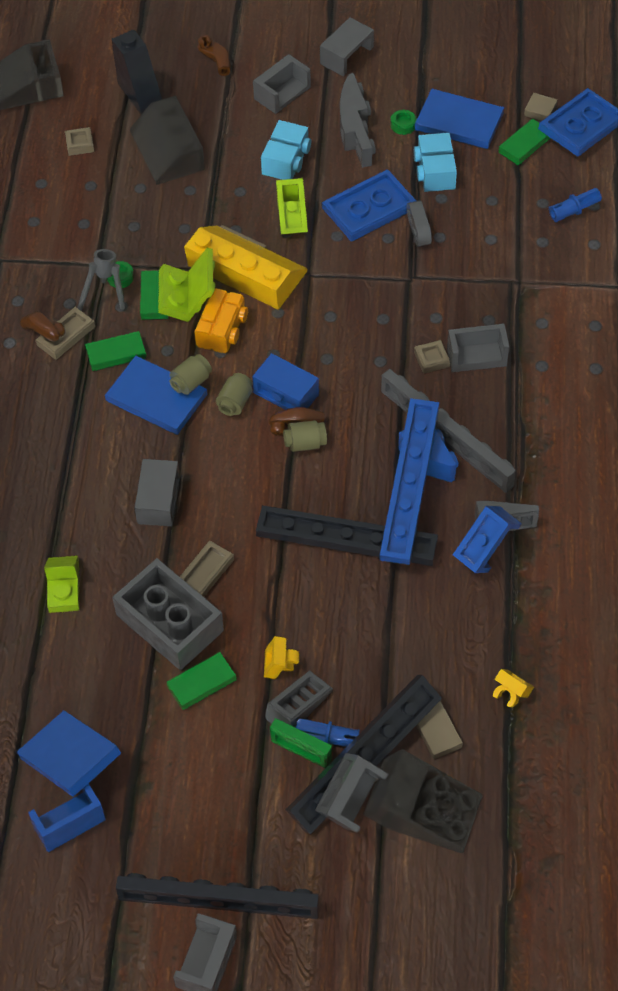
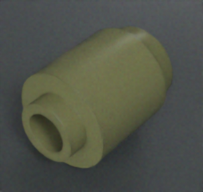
(190, 374)
(234, 394)
(305, 435)

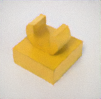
(279, 658)
(512, 684)

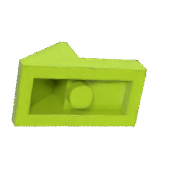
(291, 206)
(62, 584)

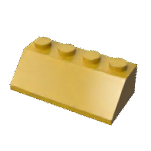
(246, 265)

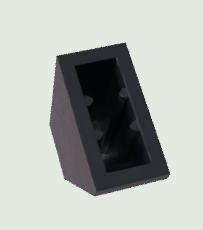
(135, 70)

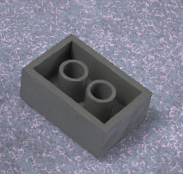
(168, 614)

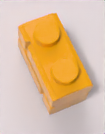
(220, 321)

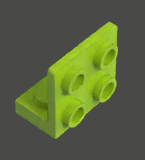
(185, 291)

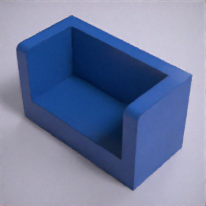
(285, 384)
(485, 538)
(68, 819)

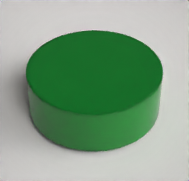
(403, 122)
(126, 275)

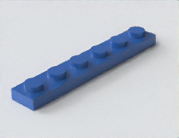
(409, 482)

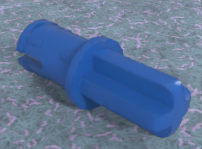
(574, 204)
(327, 732)

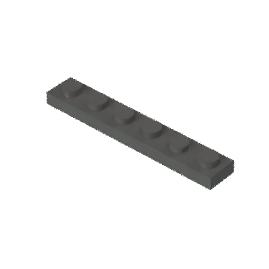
(456, 436)

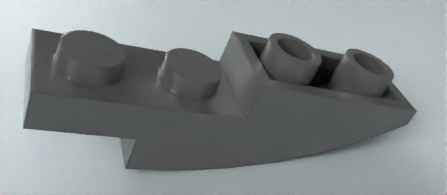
(354, 121)

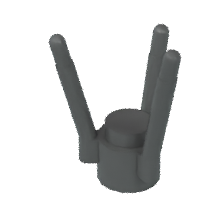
(104, 267)

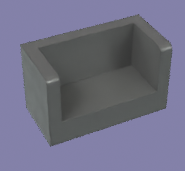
(344, 43)
(282, 83)
(478, 347)
(157, 492)
(349, 790)
(206, 955)

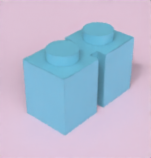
(285, 154)
(436, 162)

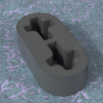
(419, 223)

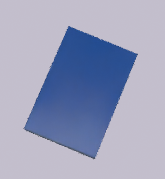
(462, 117)
(581, 122)
(368, 205)
(148, 394)
(68, 753)

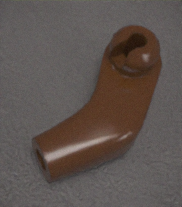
(215, 52)
(42, 325)
(298, 414)

